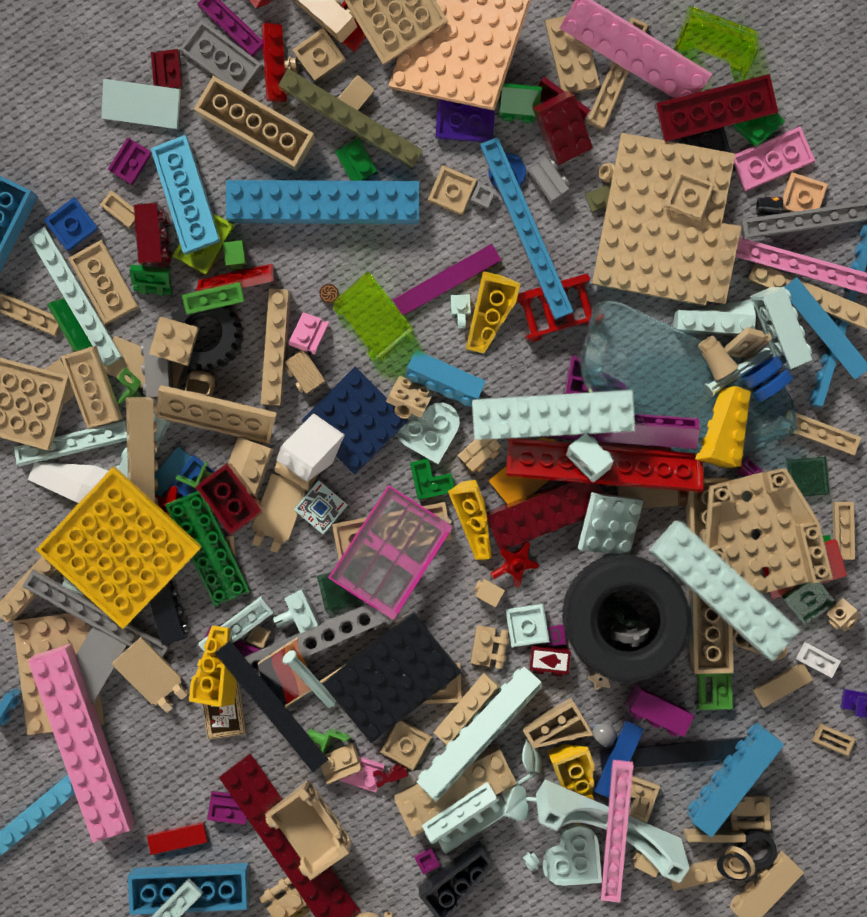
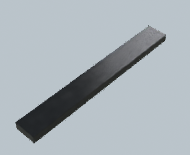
(271, 705)
(679, 752)

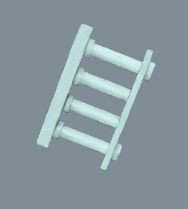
(465, 818)

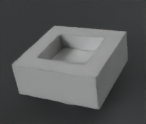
(483, 195)

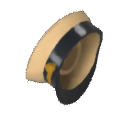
(736, 864)

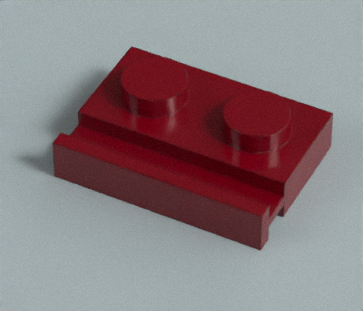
(167, 69)

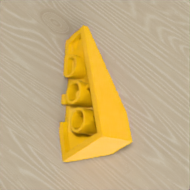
(494, 302)
(472, 516)
(213, 681)
(574, 768)

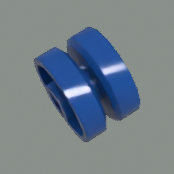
(767, 378)

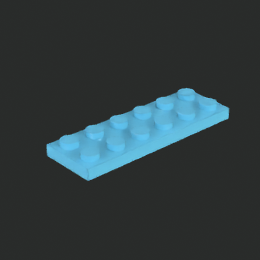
(185, 195)

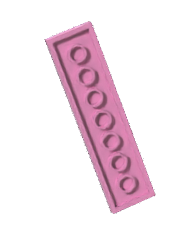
(634, 49)

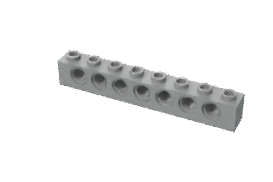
(323, 645)

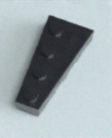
(453, 882)

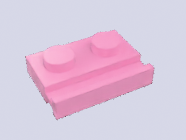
(308, 333)
(365, 778)

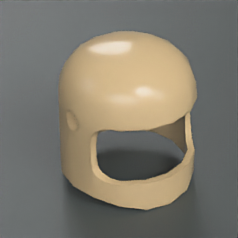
(200, 383)

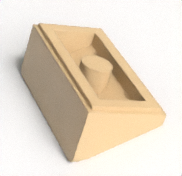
(356, 93)

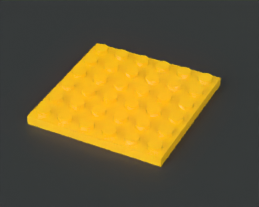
(118, 547)

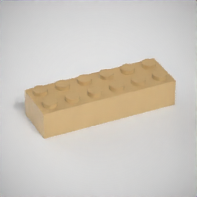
(255, 124)
(419, 807)

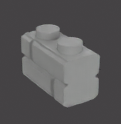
(548, 180)

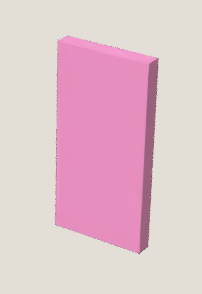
(773, 159)

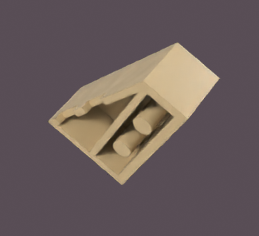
(557, 725)

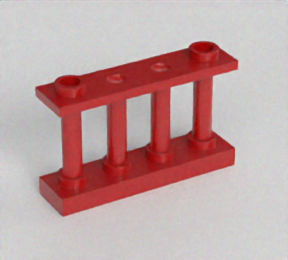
(525, 298)

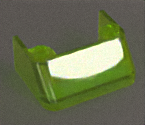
(718, 37)

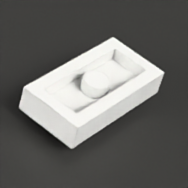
(818, 659)

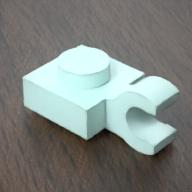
(460, 306)

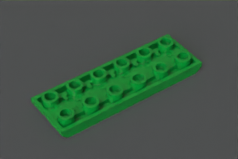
(215, 558)

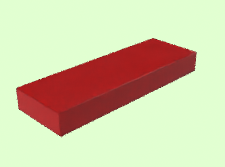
(177, 838)

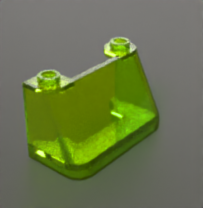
(374, 317)

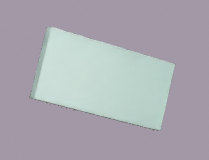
(140, 103)

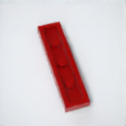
(273, 61)

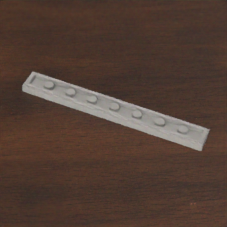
(804, 220)
(87, 611)

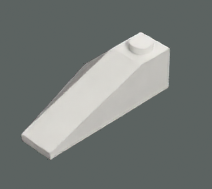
(67, 479)

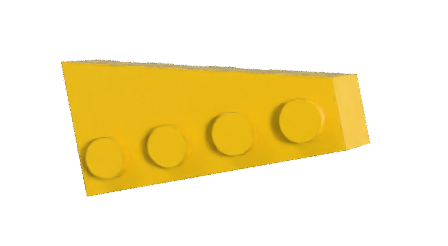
(727, 429)

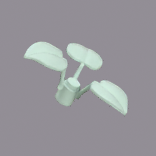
(516, 795)

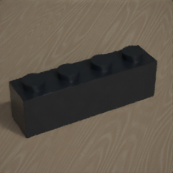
(168, 615)

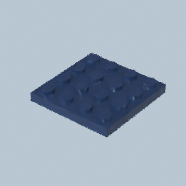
(362, 416)

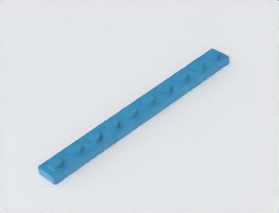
(526, 228)
(828, 359)

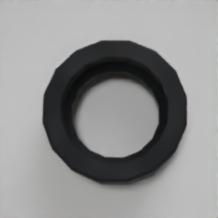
(769, 858)

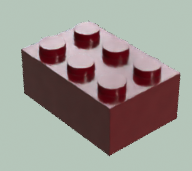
(562, 127)
(152, 235)
(230, 498)

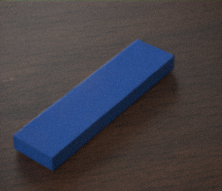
(622, 751)

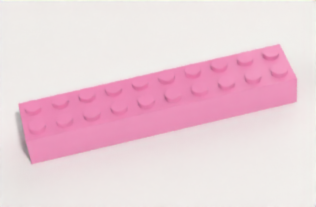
(81, 742)

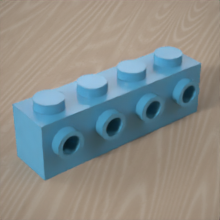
(444, 378)

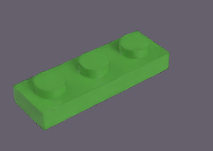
(213, 298)

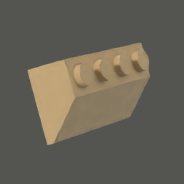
(251, 462)

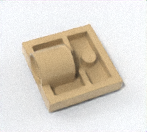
(409, 398)

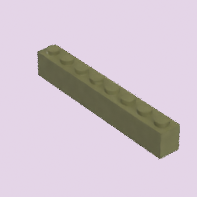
(350, 119)

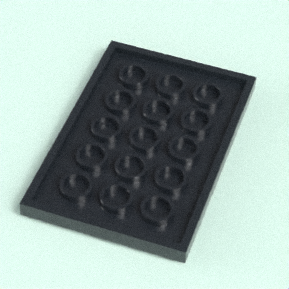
(392, 677)

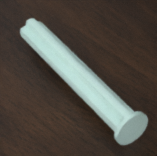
(742, 369)
(310, 680)

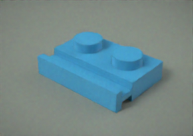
(8, 702)

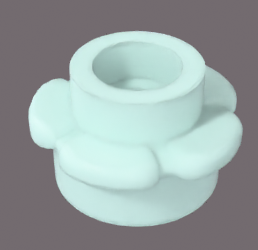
(531, 861)

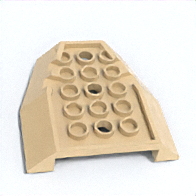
(788, 529)

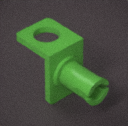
(132, 387)
(202, 476)
(324, 740)

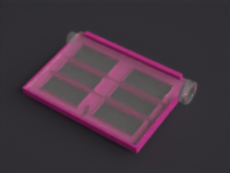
(391, 553)

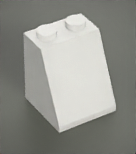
(311, 448)

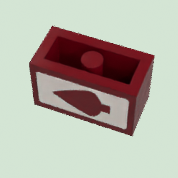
(549, 659)

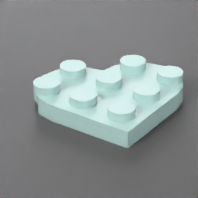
(432, 432)
(575, 859)

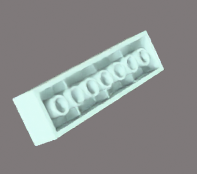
(553, 415)
(723, 590)

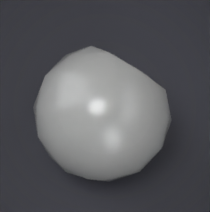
(604, 734)

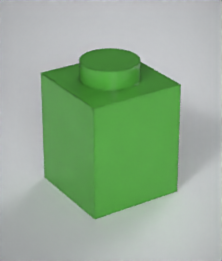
(235, 255)

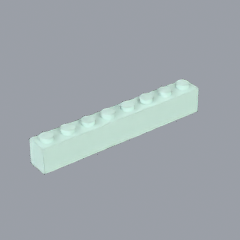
(479, 733)

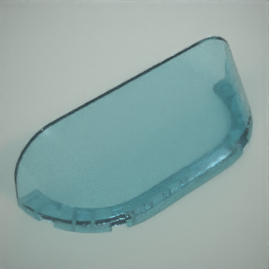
(668, 374)

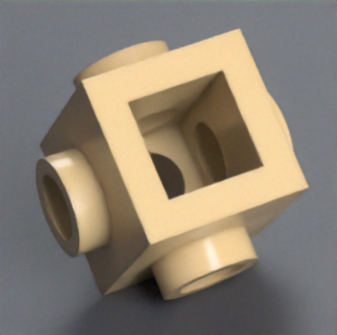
(843, 615)

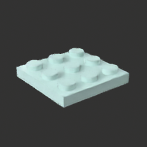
(610, 524)

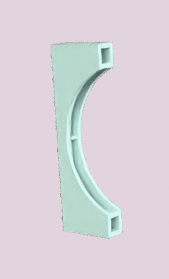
(562, 806)

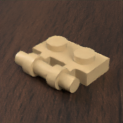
(483, 646)
(285, 905)

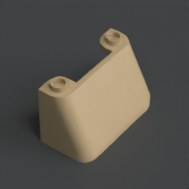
(310, 829)

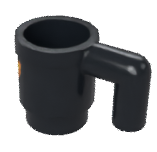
(769, 205)

